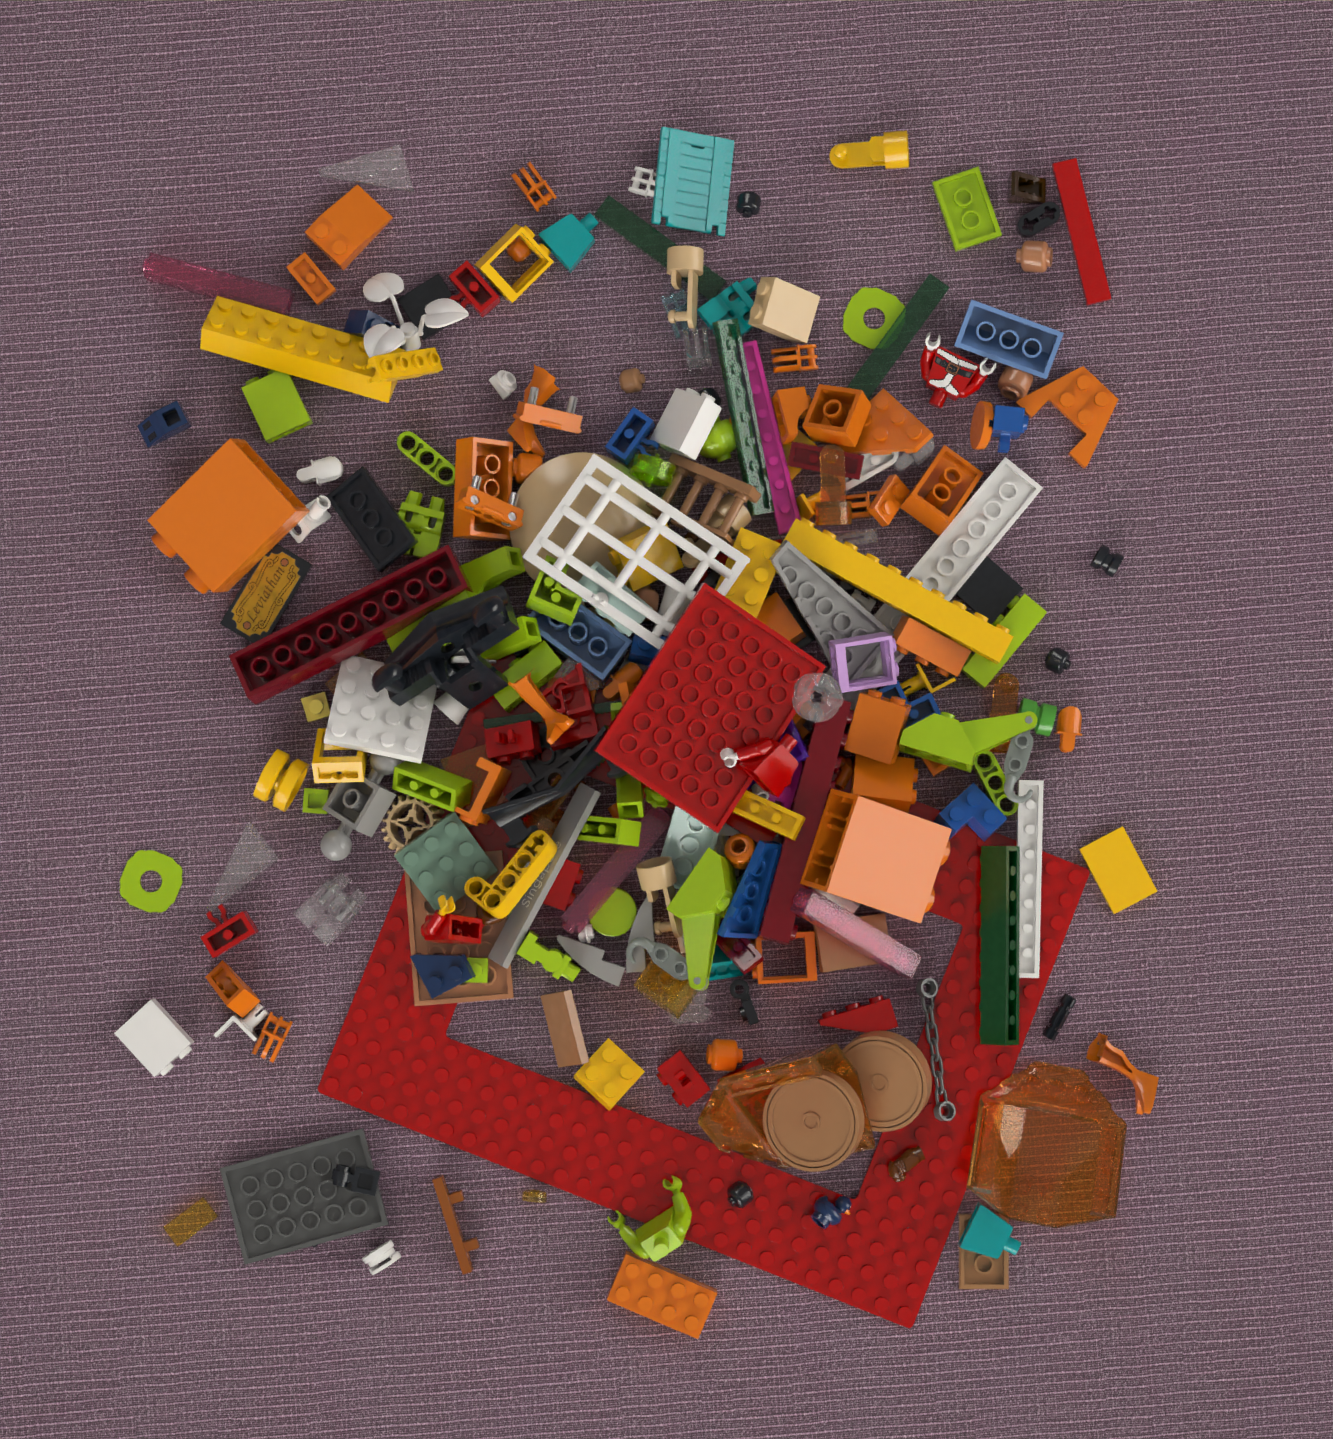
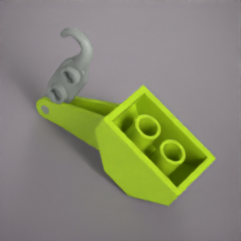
(958, 743)
(700, 905)

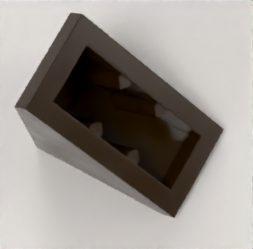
(1026, 188)

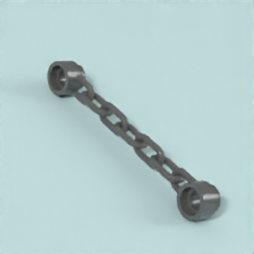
(931, 991)

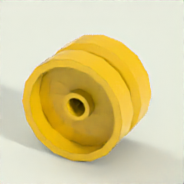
(280, 779)

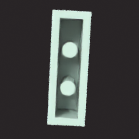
(613, 600)

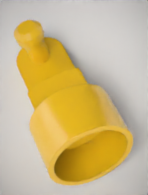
(885, 150)

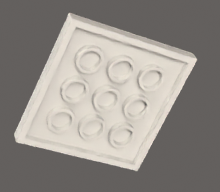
(372, 721)

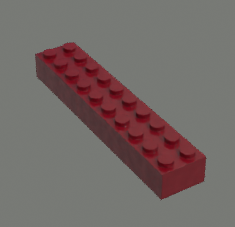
(348, 625)
(809, 801)

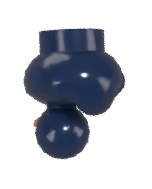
(830, 1214)

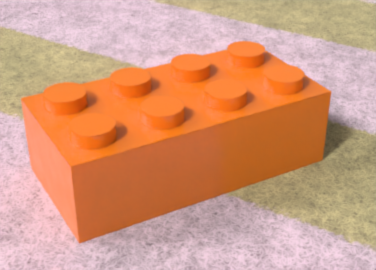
(494, 464)
(662, 1294)

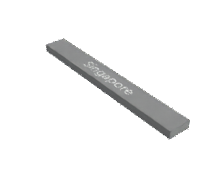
(530, 903)

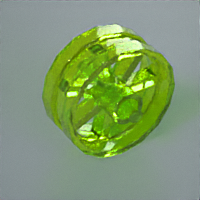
(652, 470)

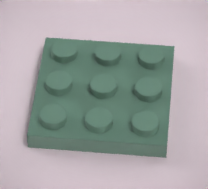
(444, 860)

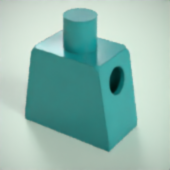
(570, 239)
(988, 1234)

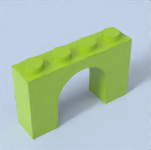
(488, 573)

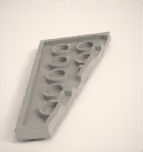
(827, 608)

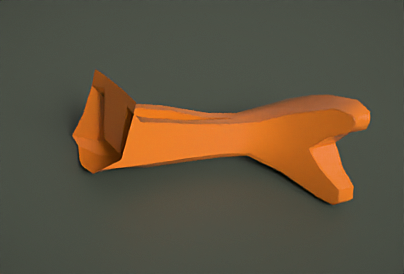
(523, 431)
(555, 721)
(1114, 1058)

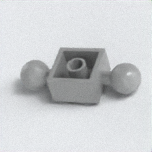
(358, 807)

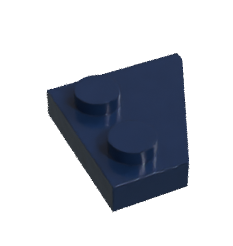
(442, 971)

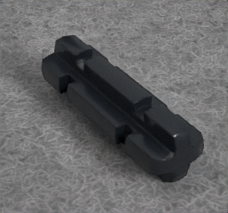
(1059, 1017)

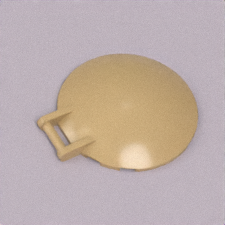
(543, 493)

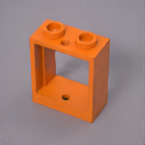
(810, 962)

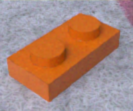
(311, 279)
(888, 500)

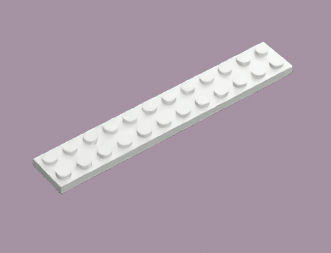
(963, 546)

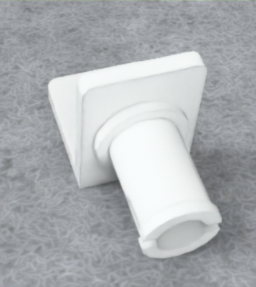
(317, 516)
(247, 1023)

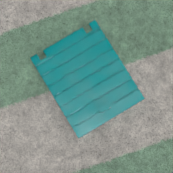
(692, 181)

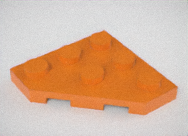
(890, 429)

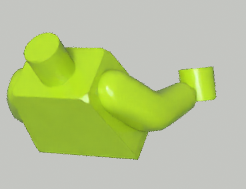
(661, 1233)

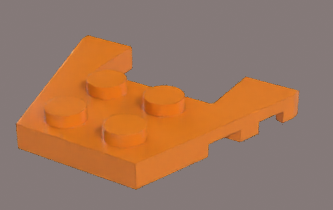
(1081, 401)

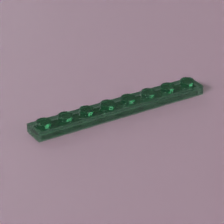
(743, 413)

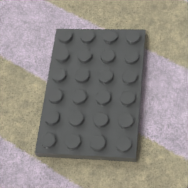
(290, 1199)

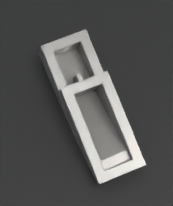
(641, 928)
(592, 960)

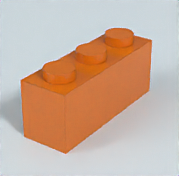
(929, 647)

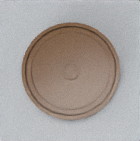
(891, 1076)
(814, 1122)

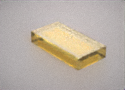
(190, 1221)

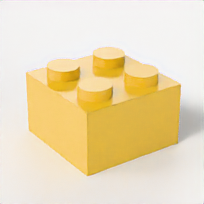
(608, 1074)

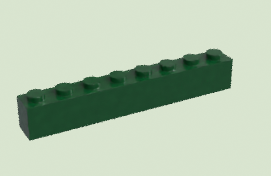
(999, 945)

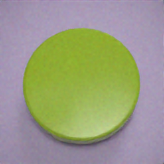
(615, 915)

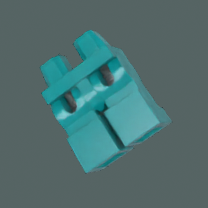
(719, 306)

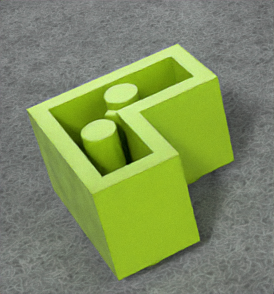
(552, 599)

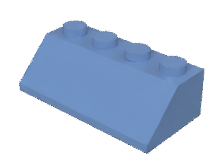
(1008, 339)
(585, 641)

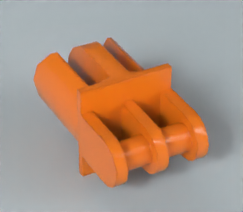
(534, 188)
(790, 359)
(861, 505)
(628, 673)
(1068, 727)
(273, 1034)

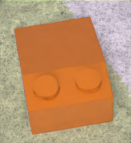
(348, 226)
(941, 490)

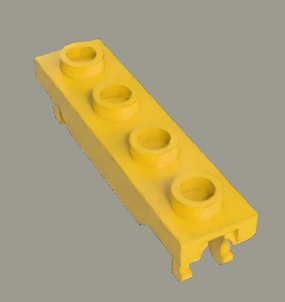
(404, 365)

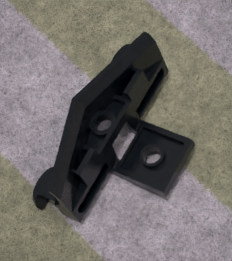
(468, 625)
(569, 763)

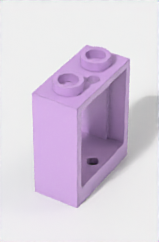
(839, 662)

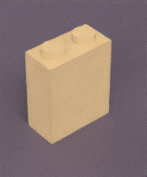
(783, 309)

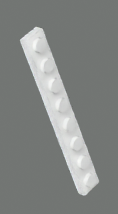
(1030, 842)

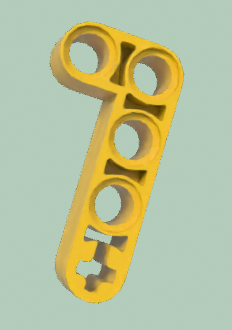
(545, 849)

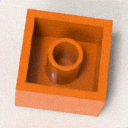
(837, 415)

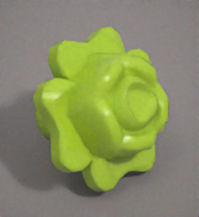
(654, 798)

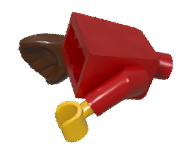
(455, 928)

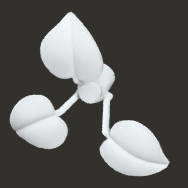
(384, 339)

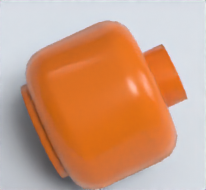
(518, 250)

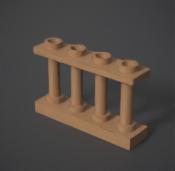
(722, 484)

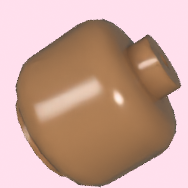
(631, 380)

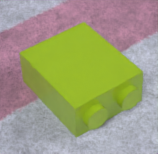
(276, 405)

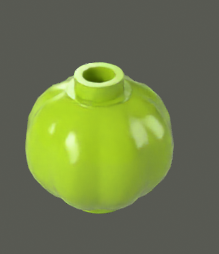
(719, 441)

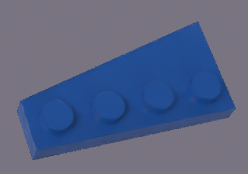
(751, 896)

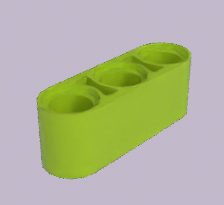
(421, 448)
(984, 775)

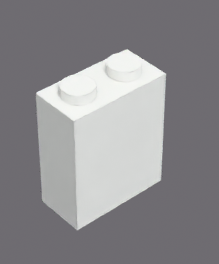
(686, 422)
(155, 1038)

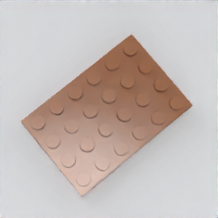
(499, 978)

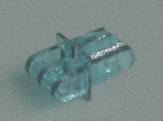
(673, 299)

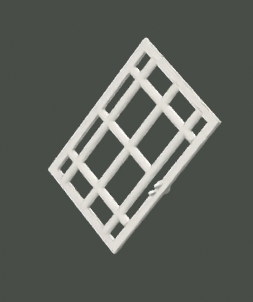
(636, 557)

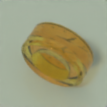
(534, 1196)

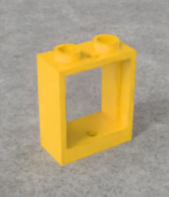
(541, 251)
(326, 768)

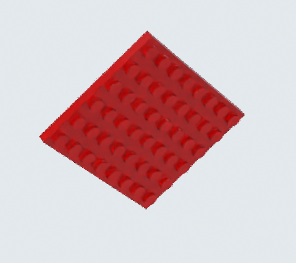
(708, 689)

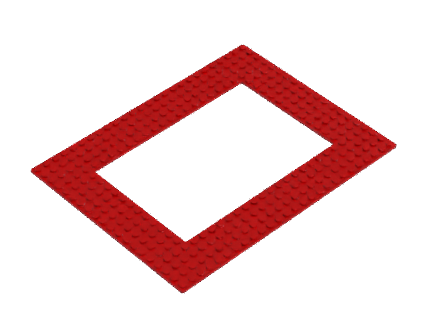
(878, 1258)

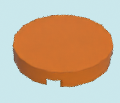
(980, 430)

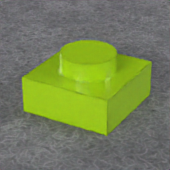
(315, 800)
(480, 968)

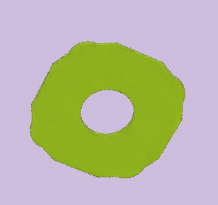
(862, 301)
(151, 901)

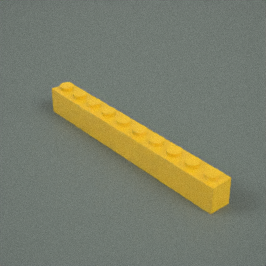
(899, 592)

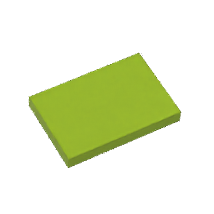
(966, 209)

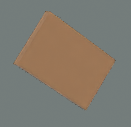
(837, 955)
(564, 1028)
(981, 1271)

